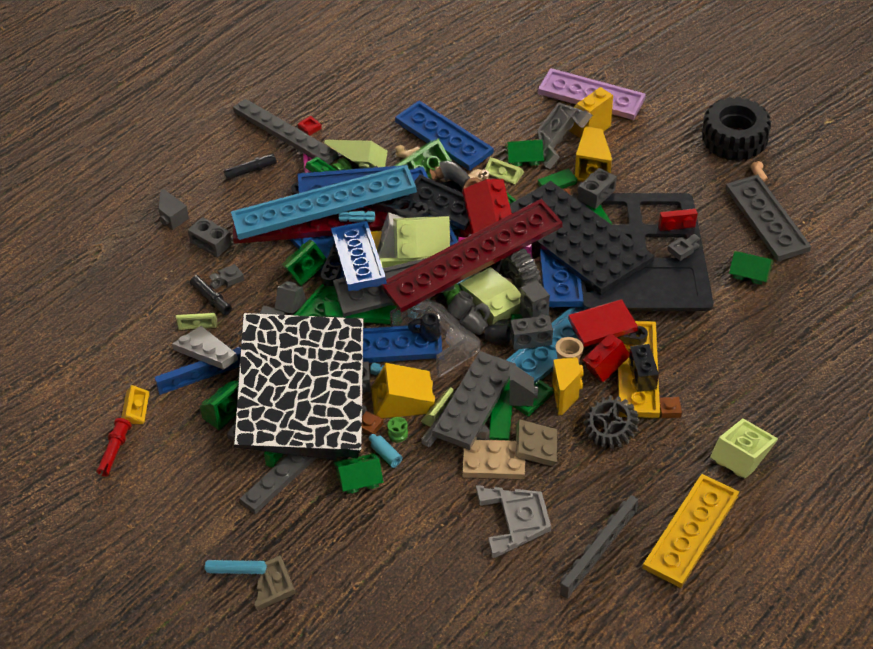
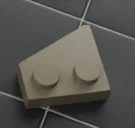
(274, 584)

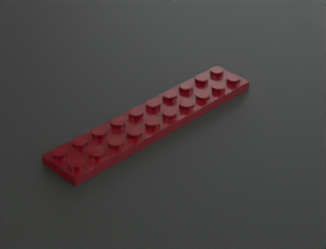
(314, 228)
(471, 255)

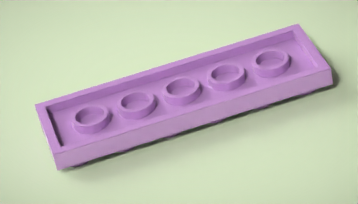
(575, 88)

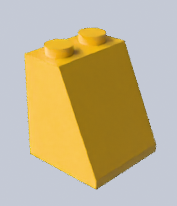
(600, 106)
(592, 154)
(402, 392)

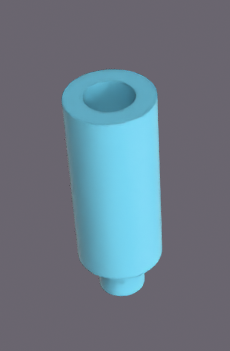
(385, 450)

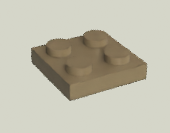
(536, 443)

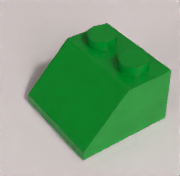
(524, 151)
(305, 262)
(750, 266)
(221, 406)
(359, 473)

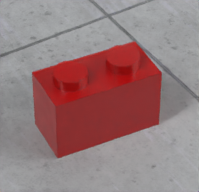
(606, 357)

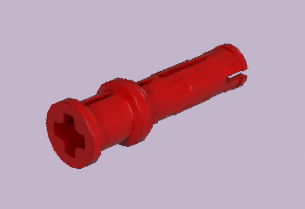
(116, 439)

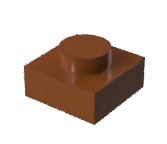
(670, 407)
(371, 423)

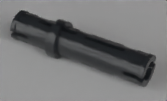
(250, 166)
(215, 299)

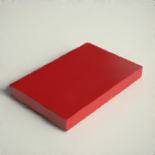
(598, 322)

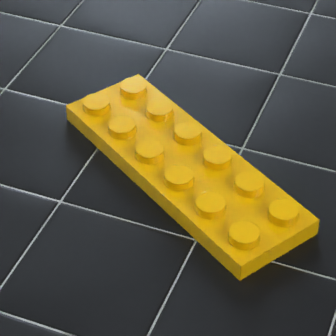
(644, 402)
(691, 530)

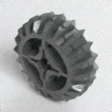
(520, 269)
(598, 415)

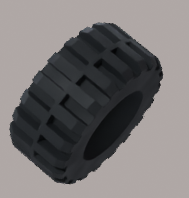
(739, 114)

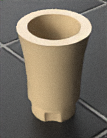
(569, 348)

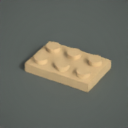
(493, 460)

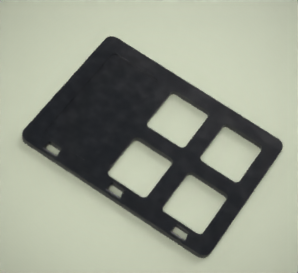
(665, 282)

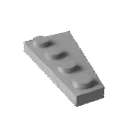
(206, 348)

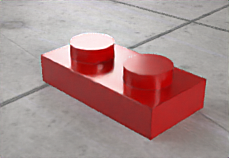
(677, 219)

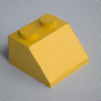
(566, 382)

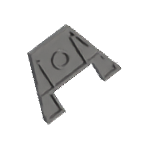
(555, 127)
(524, 516)

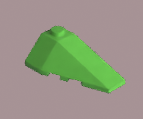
(427, 156)

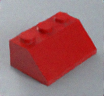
(486, 203)

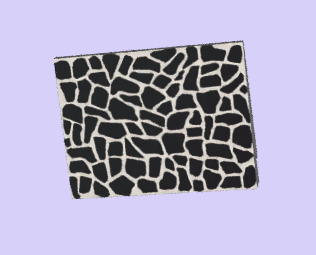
(300, 385)

